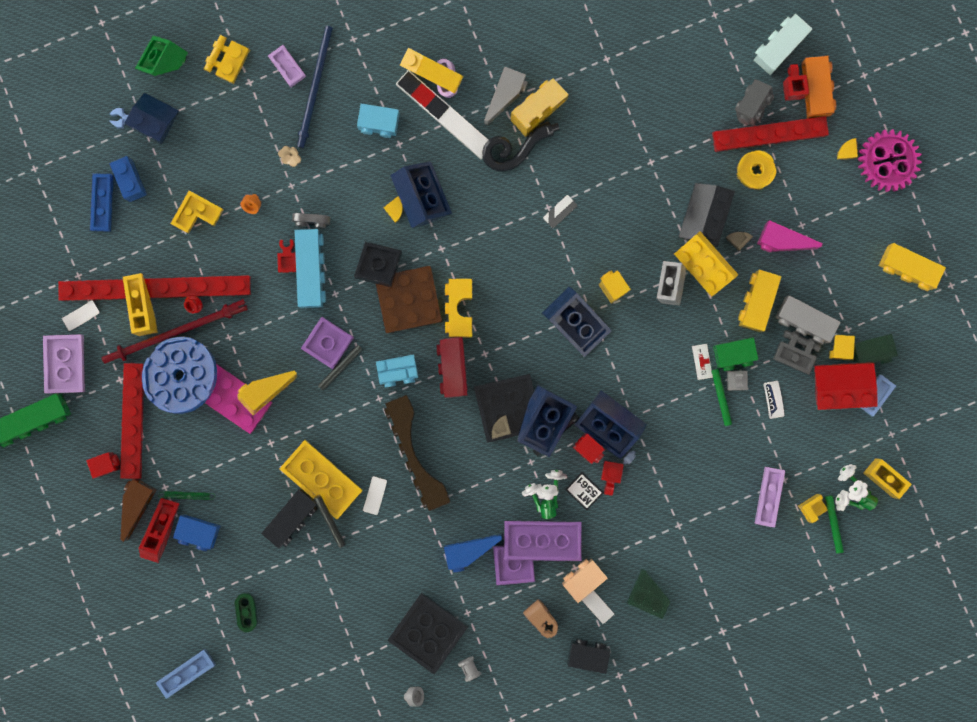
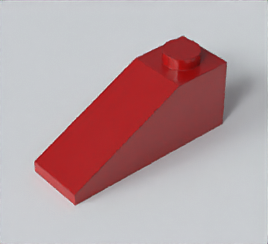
(158, 530)

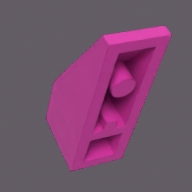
(779, 238)

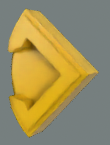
(848, 150)
(394, 209)

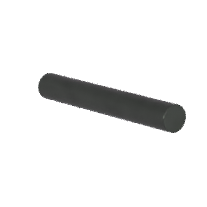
(340, 367)
(329, 520)

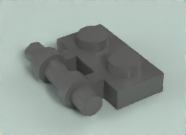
(794, 357)

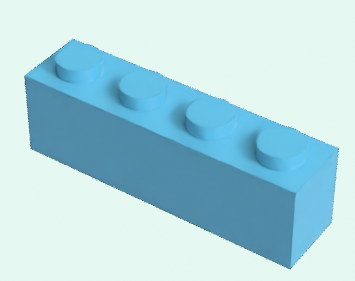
(309, 268)

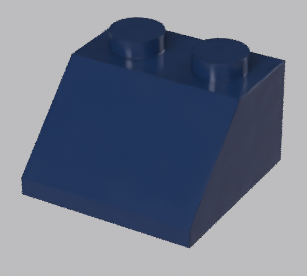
(151, 118)

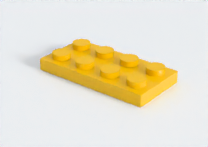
(321, 477)

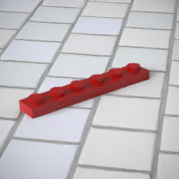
(770, 134)
(132, 422)

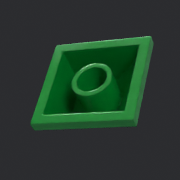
(161, 57)

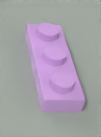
(769, 497)

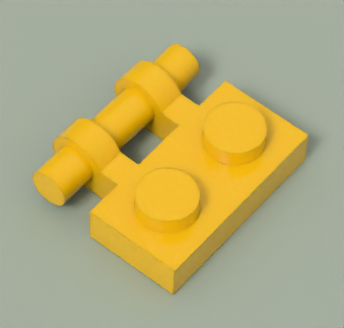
(232, 61)

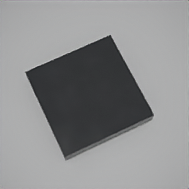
(378, 264)

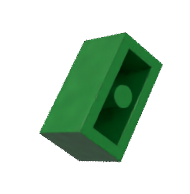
(735, 353)

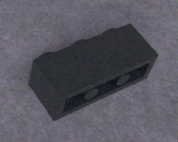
(290, 519)

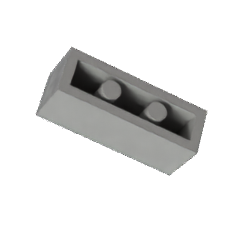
(807, 320)

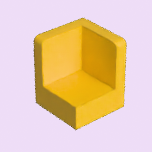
(843, 347)
(813, 508)

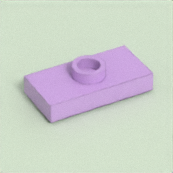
(286, 66)

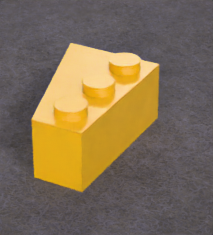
(538, 106)

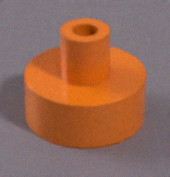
(251, 204)

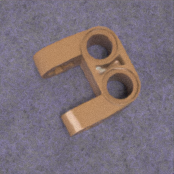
(539, 614)

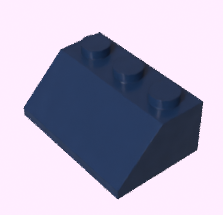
(421, 194)
(611, 424)

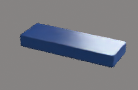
(101, 202)

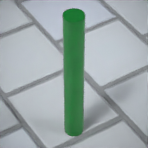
(721, 397)
(834, 524)

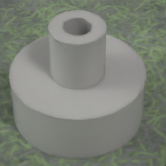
(414, 696)

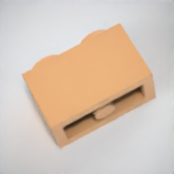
(584, 580)

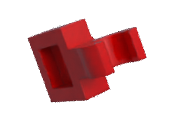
(611, 474)

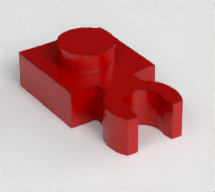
(287, 259)

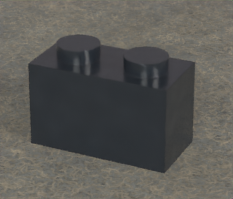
(588, 656)

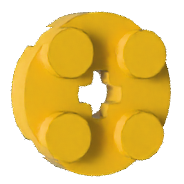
(745, 172)

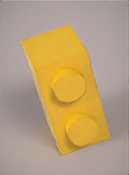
(613, 285)
(887, 478)

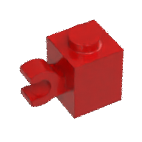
(795, 86)

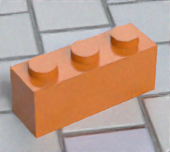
(820, 97)

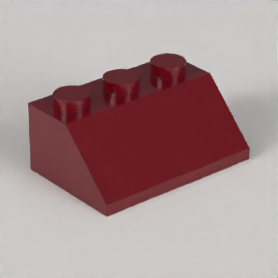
(452, 367)

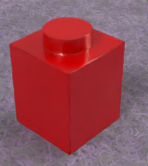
(103, 464)

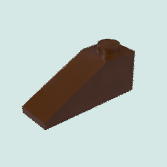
(134, 503)

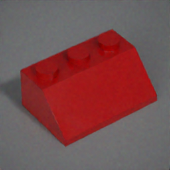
(845, 386)

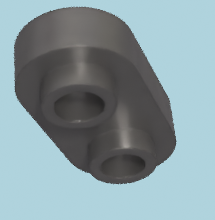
(302, 220)

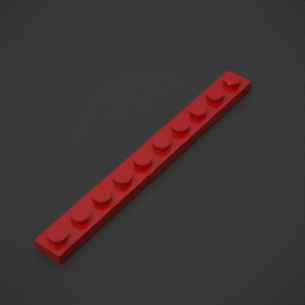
(156, 288)

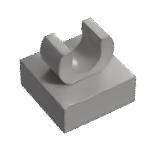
(737, 380)

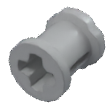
(469, 668)

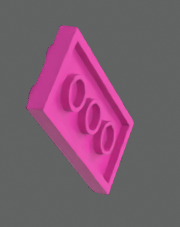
(225, 401)

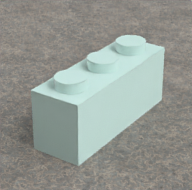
(782, 43)

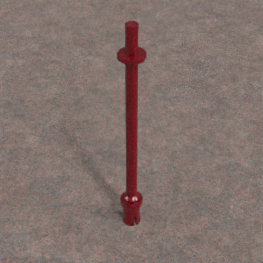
(227, 311)

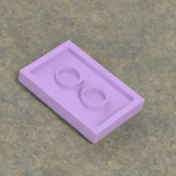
(63, 363)

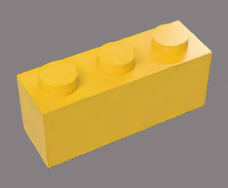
(911, 267)
(759, 300)

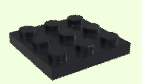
(504, 398)
(427, 633)

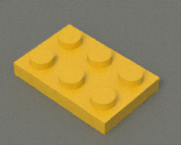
(706, 264)

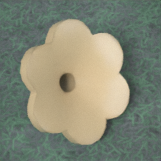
(289, 156)

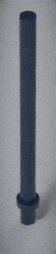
(303, 133)

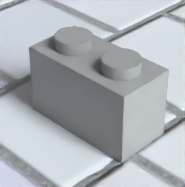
(671, 283)

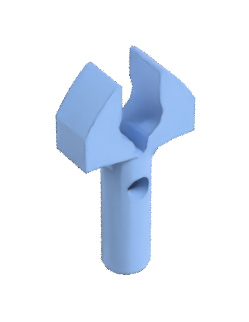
(120, 123)

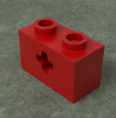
(589, 449)

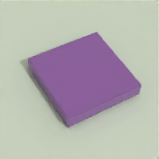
(327, 343)
(512, 570)

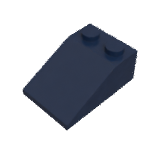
(576, 321)
(545, 420)

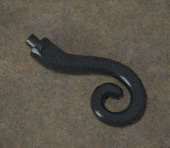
(537, 134)

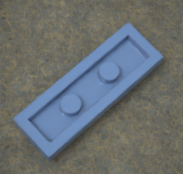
(185, 673)

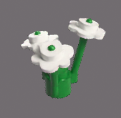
(857, 492)
(548, 506)

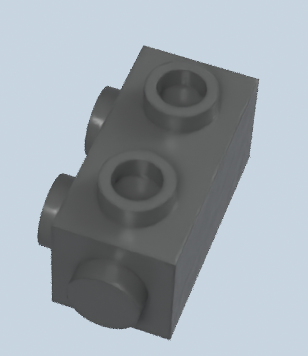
(754, 103)

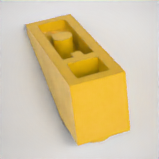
(431, 70)
(139, 306)
(262, 391)

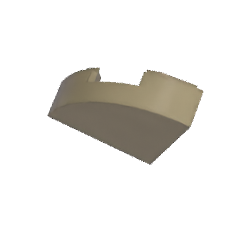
(739, 239)
(501, 428)

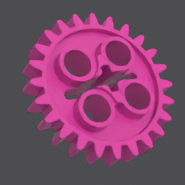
(893, 177)

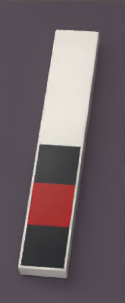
(442, 113)

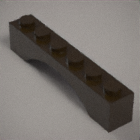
(432, 490)

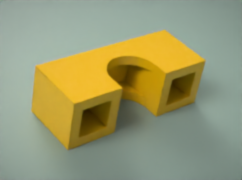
(458, 291)

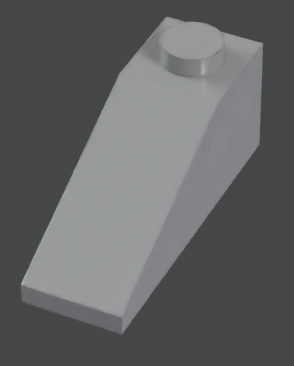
(507, 91)

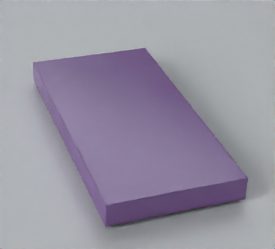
(542, 541)

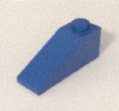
(464, 553)

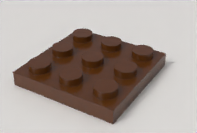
(409, 301)

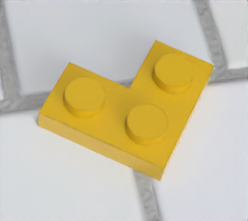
(193, 208)

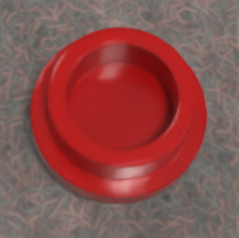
(193, 304)

